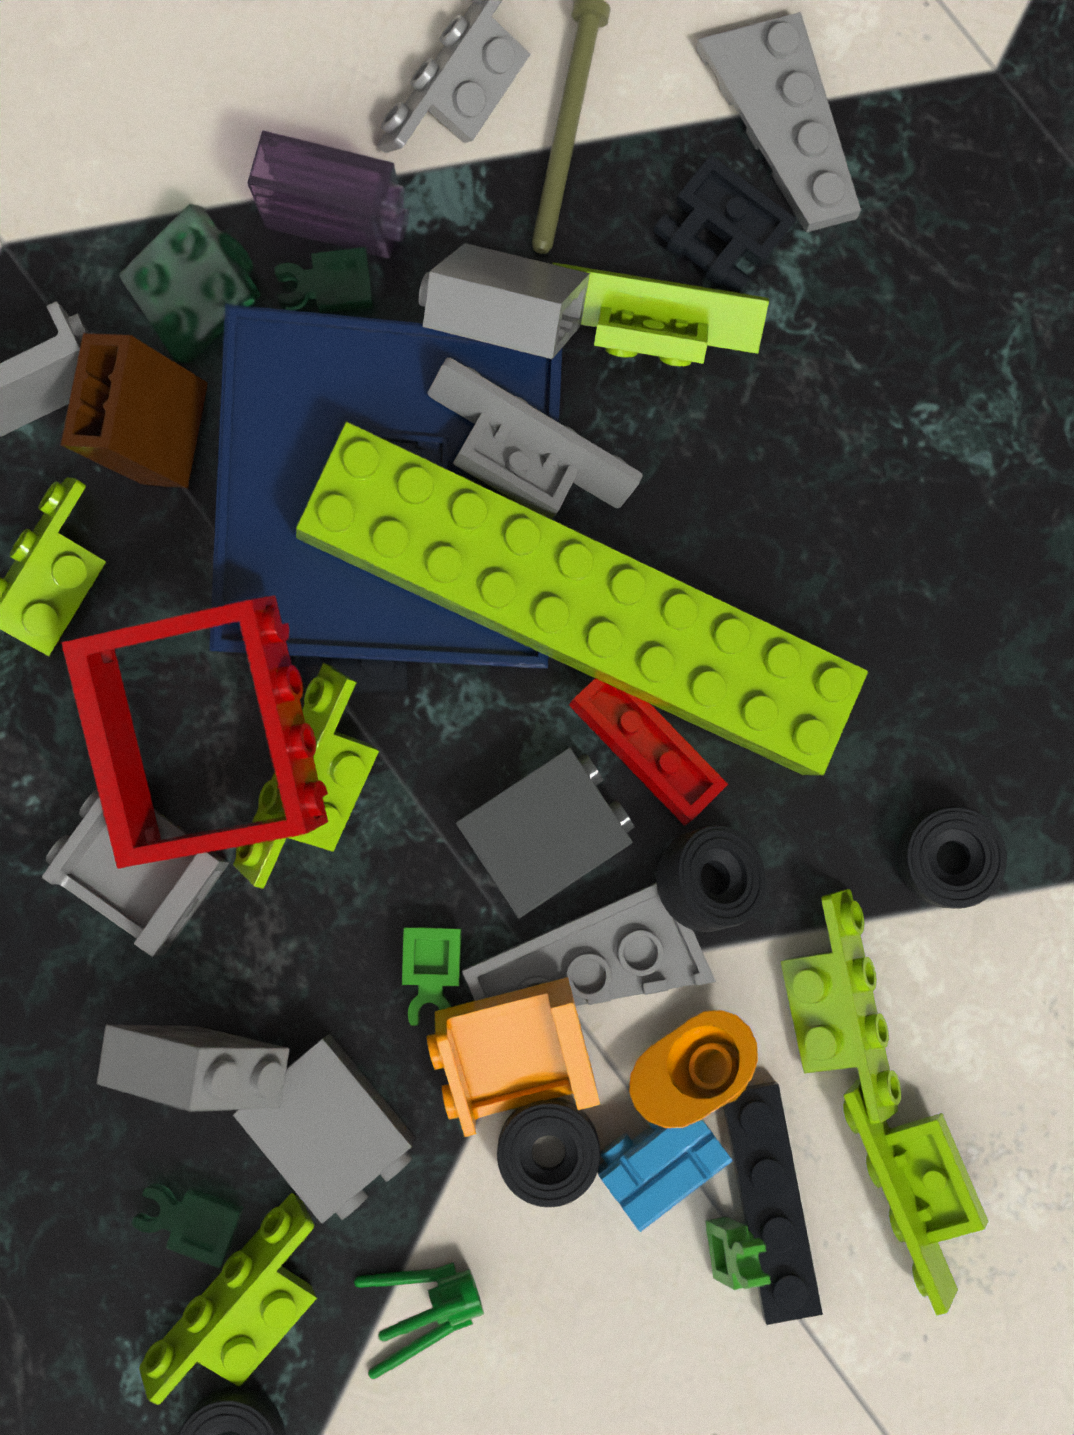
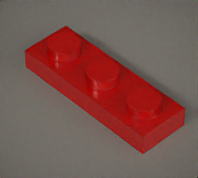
(650, 748)

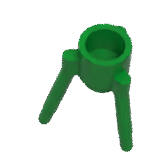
(453, 1307)

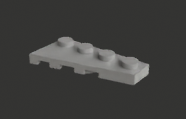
(781, 99)
(605, 954)

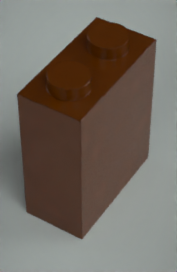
(134, 410)

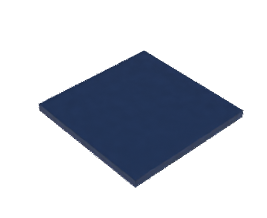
(282, 409)

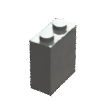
(546, 831)

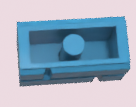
(660, 1168)

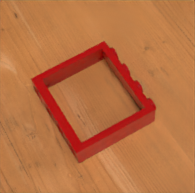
(116, 752)

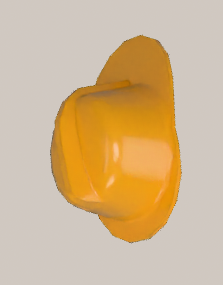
(694, 1069)

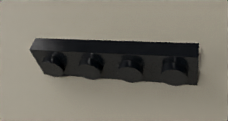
(772, 1203)

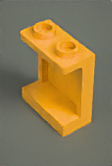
(512, 1053)

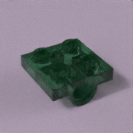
(188, 280)

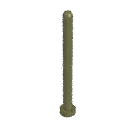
(590, 17)

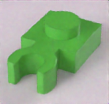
(430, 962)
(735, 1254)

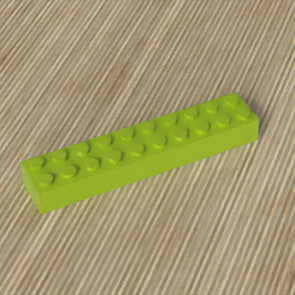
(579, 602)

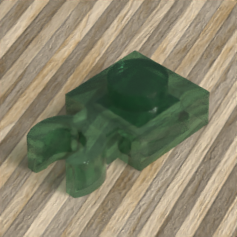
(337, 281)
(198, 1226)

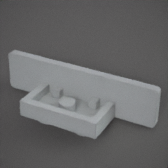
(463, 79)
(524, 449)

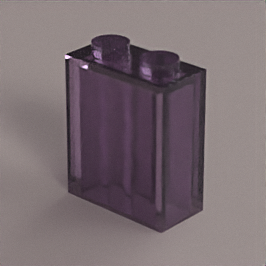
(328, 194)

